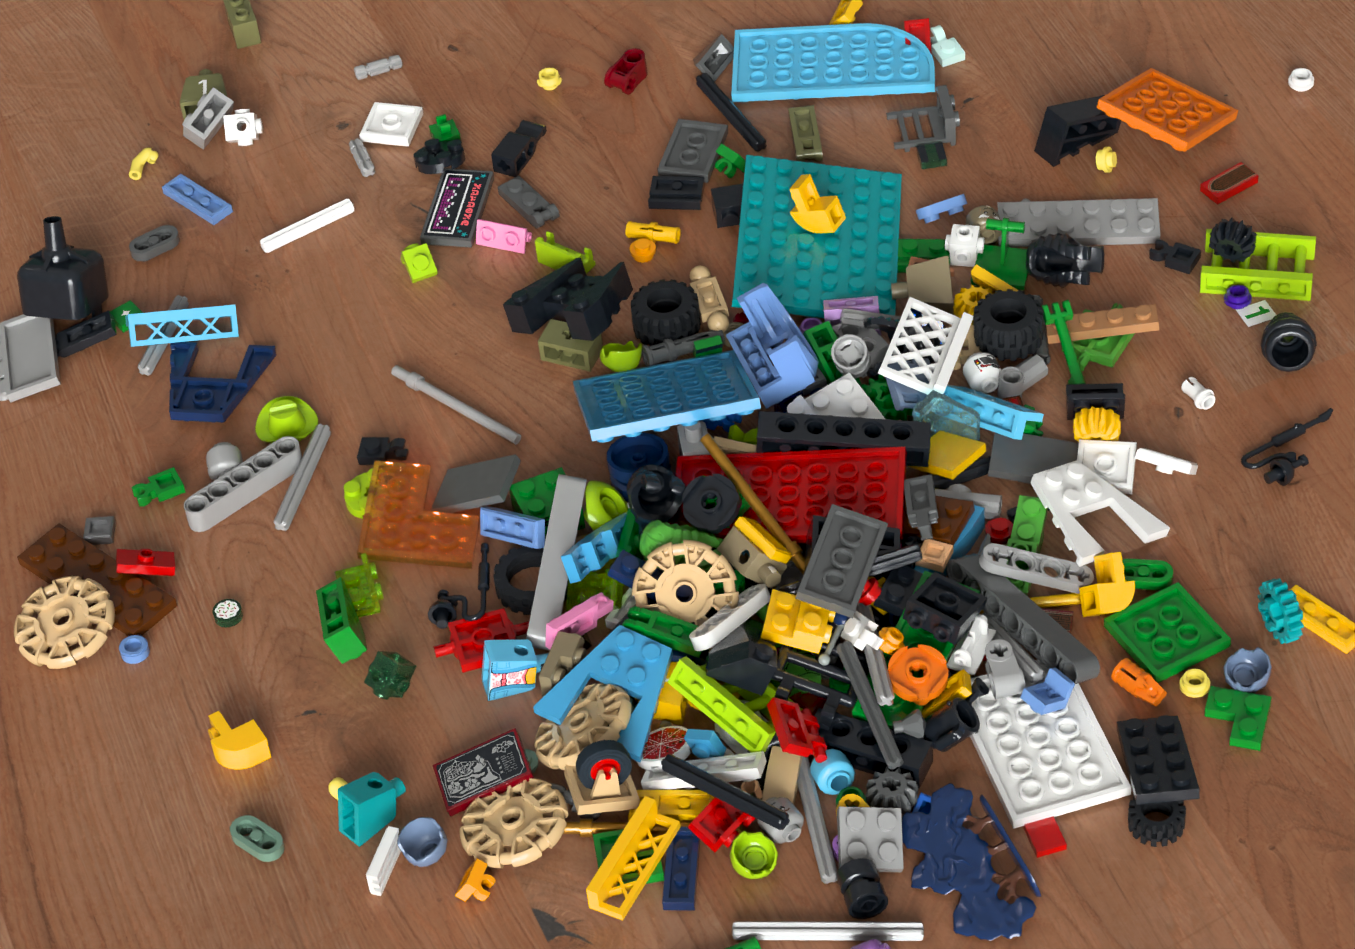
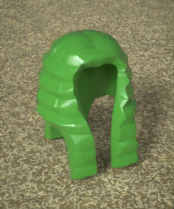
(660, 533)

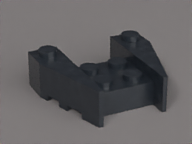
(570, 298)

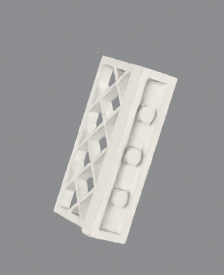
(948, 350)

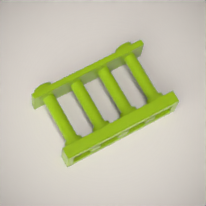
(1267, 282)
(723, 707)

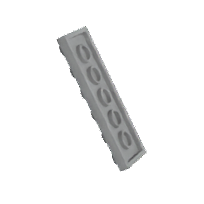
(1085, 221)

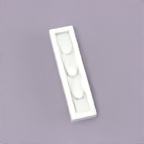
(728, 768)

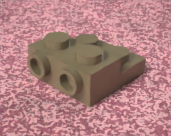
(562, 658)

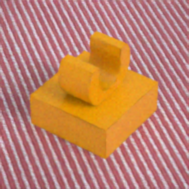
(472, 881)

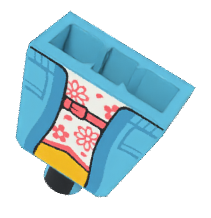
(509, 667)

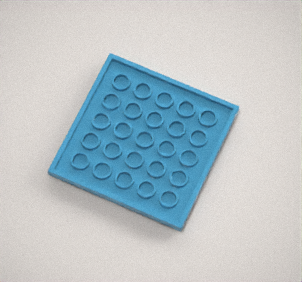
(665, 396)

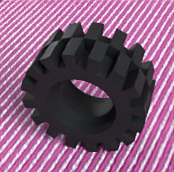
(1157, 830)

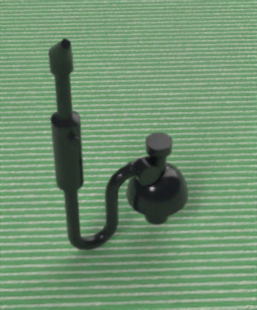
(1281, 464)
(444, 609)

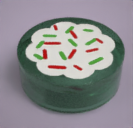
(227, 613)

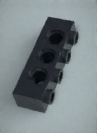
(859, 745)

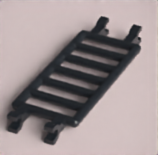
(833, 696)

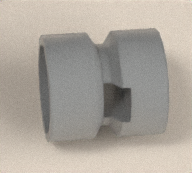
(851, 355)

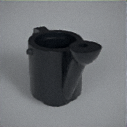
(955, 719)

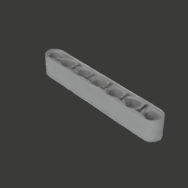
(552, 575)

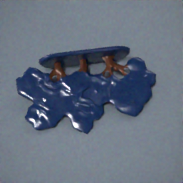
(962, 863)

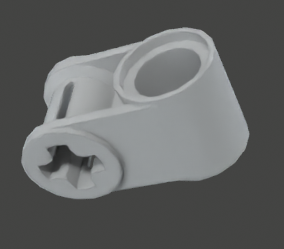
(1003, 670)

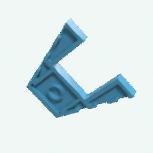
(621, 660)

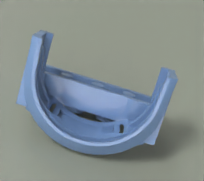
(767, 328)

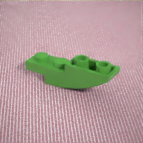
(1027, 533)

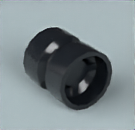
(862, 888)

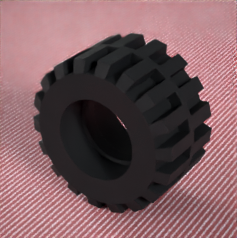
(665, 312)
(1008, 324)

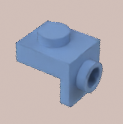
(1049, 695)

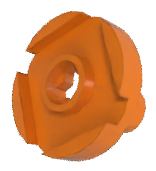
(918, 689)

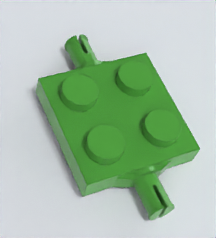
(1101, 350)

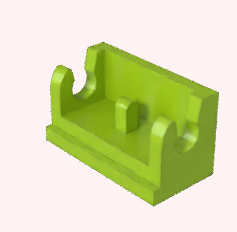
(556, 255)

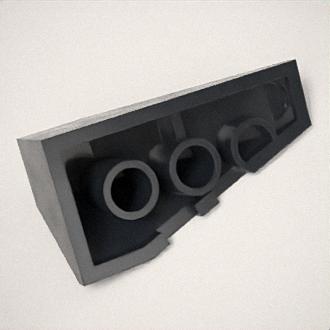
(744, 658)

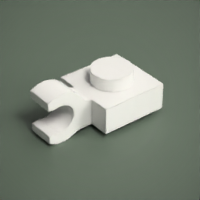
(861, 631)

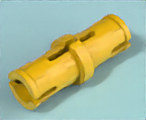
(653, 232)

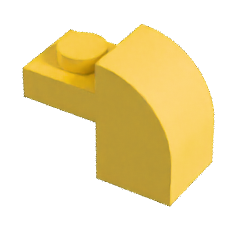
(815, 212)
(1111, 591)
(239, 746)

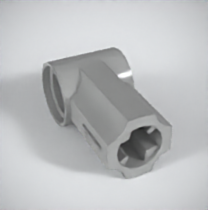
(1017, 379)

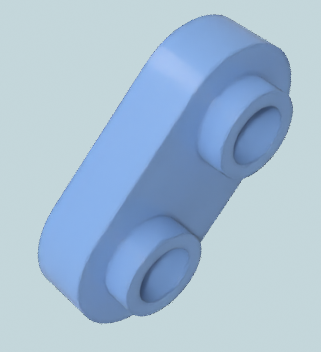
(952, 205)

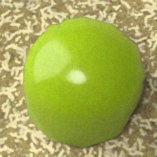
(621, 357)
(753, 855)

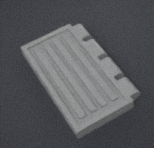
(27, 357)

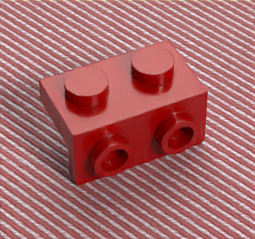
(719, 823)

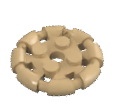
(685, 574)
(75, 630)
(585, 723)
(515, 836)

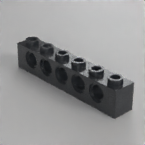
(819, 432)

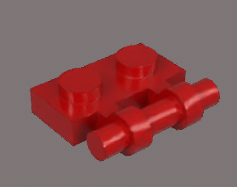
(797, 729)

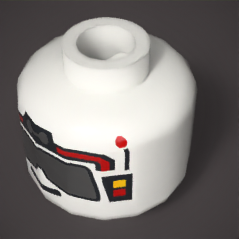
(982, 372)

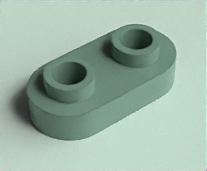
(260, 838)

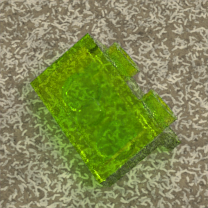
(592, 585)
(362, 587)

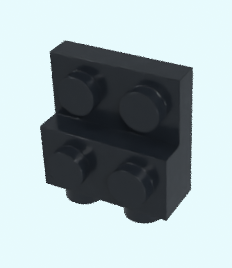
(943, 608)

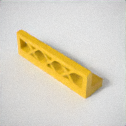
(624, 852)

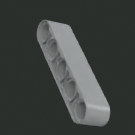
(242, 484)

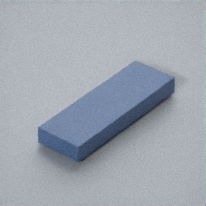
(197, 199)
(512, 527)

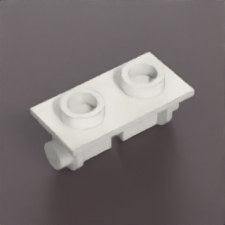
(971, 648)

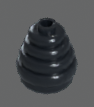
(1288, 342)

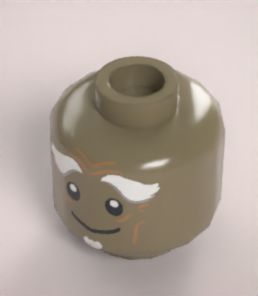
(978, 217)

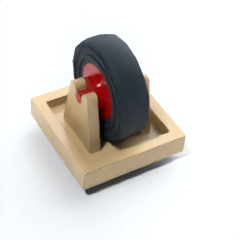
(602, 779)

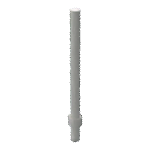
(417, 382)

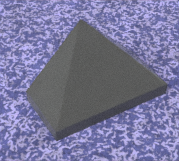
(715, 57)

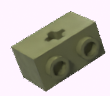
(242, 22)
(559, 347)

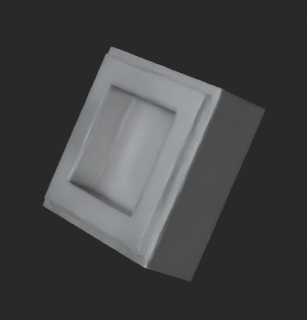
(99, 530)

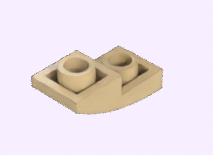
(782, 775)

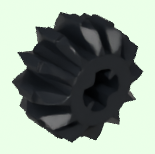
(1233, 240)

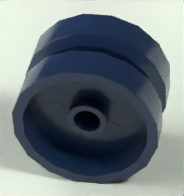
(630, 454)

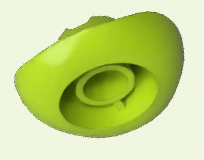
(284, 418)
(602, 503)

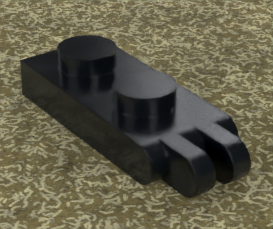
(85, 334)

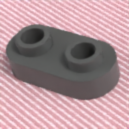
(154, 243)

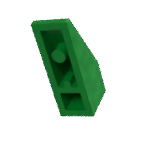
(821, 341)
(340, 621)

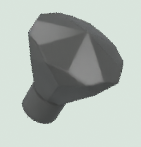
(912, 724)

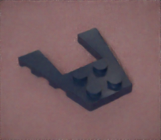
(211, 397)

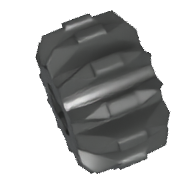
(892, 790)

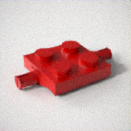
(469, 636)

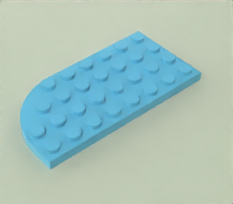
(828, 62)

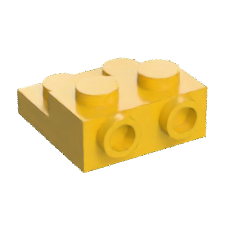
(796, 622)

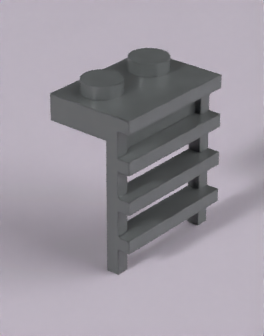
(940, 117)

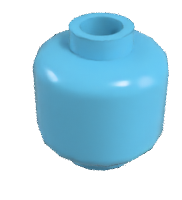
(833, 773)

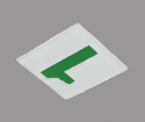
(1256, 313)

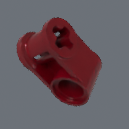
(627, 71)

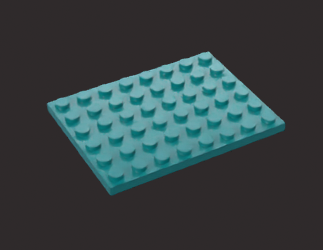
(812, 266)

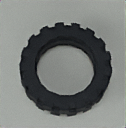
(509, 566)

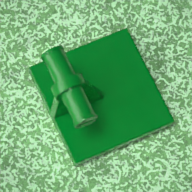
(1002, 260)

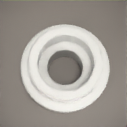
(1301, 79)

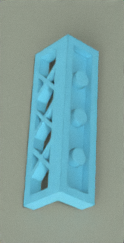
(182, 315)
(994, 412)

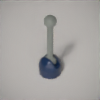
(839, 623)

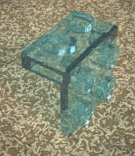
(947, 416)

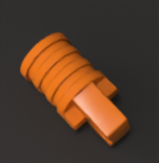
(1142, 687)

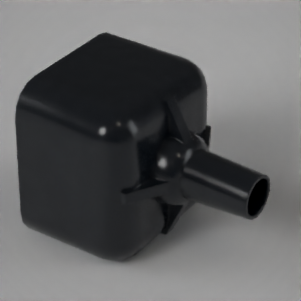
(62, 278)

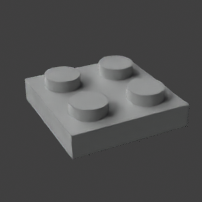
(871, 835)

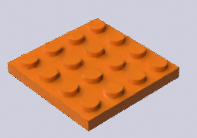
(1167, 109)

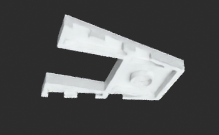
(1076, 490)

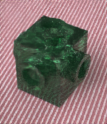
(389, 674)

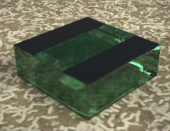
(931, 155)

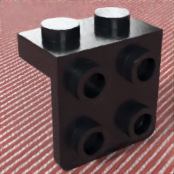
(1096, 395)

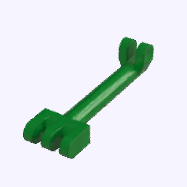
(1059, 318)

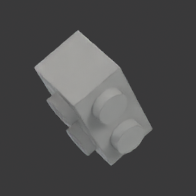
(207, 118)

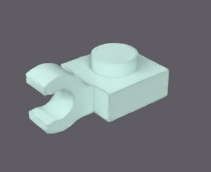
(945, 50)

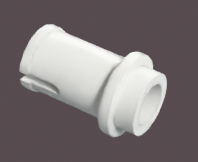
(1202, 397)

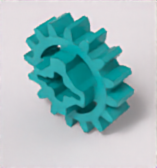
(1280, 611)

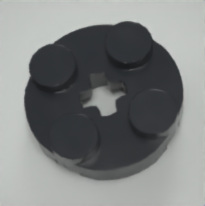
(438, 155)
(716, 518)

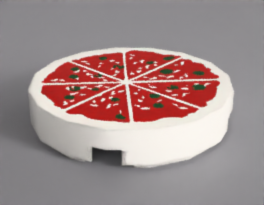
(663, 742)

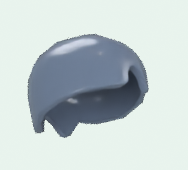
(1247, 670)
(422, 841)

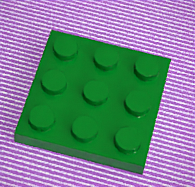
(1167, 632)

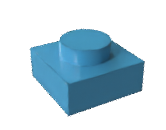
(704, 743)

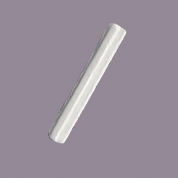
(306, 225)

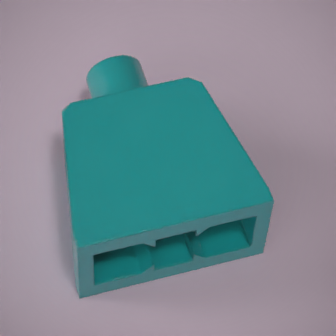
(367, 806)

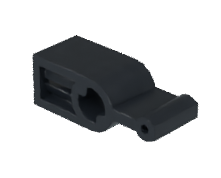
(517, 148)

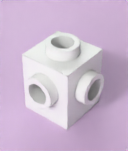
(234, 123)
(964, 245)

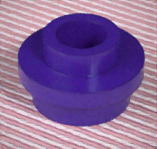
(1237, 297)

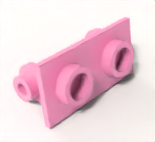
(502, 236)

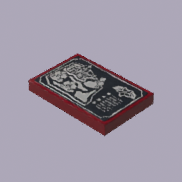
(482, 771)

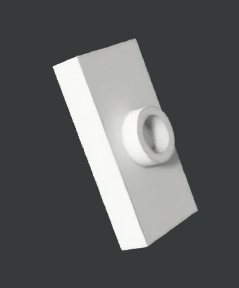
(1166, 463)

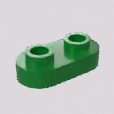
(1148, 573)

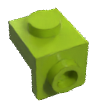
(418, 262)

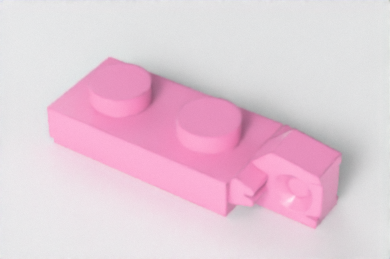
(580, 618)

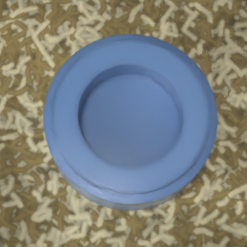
(134, 649)

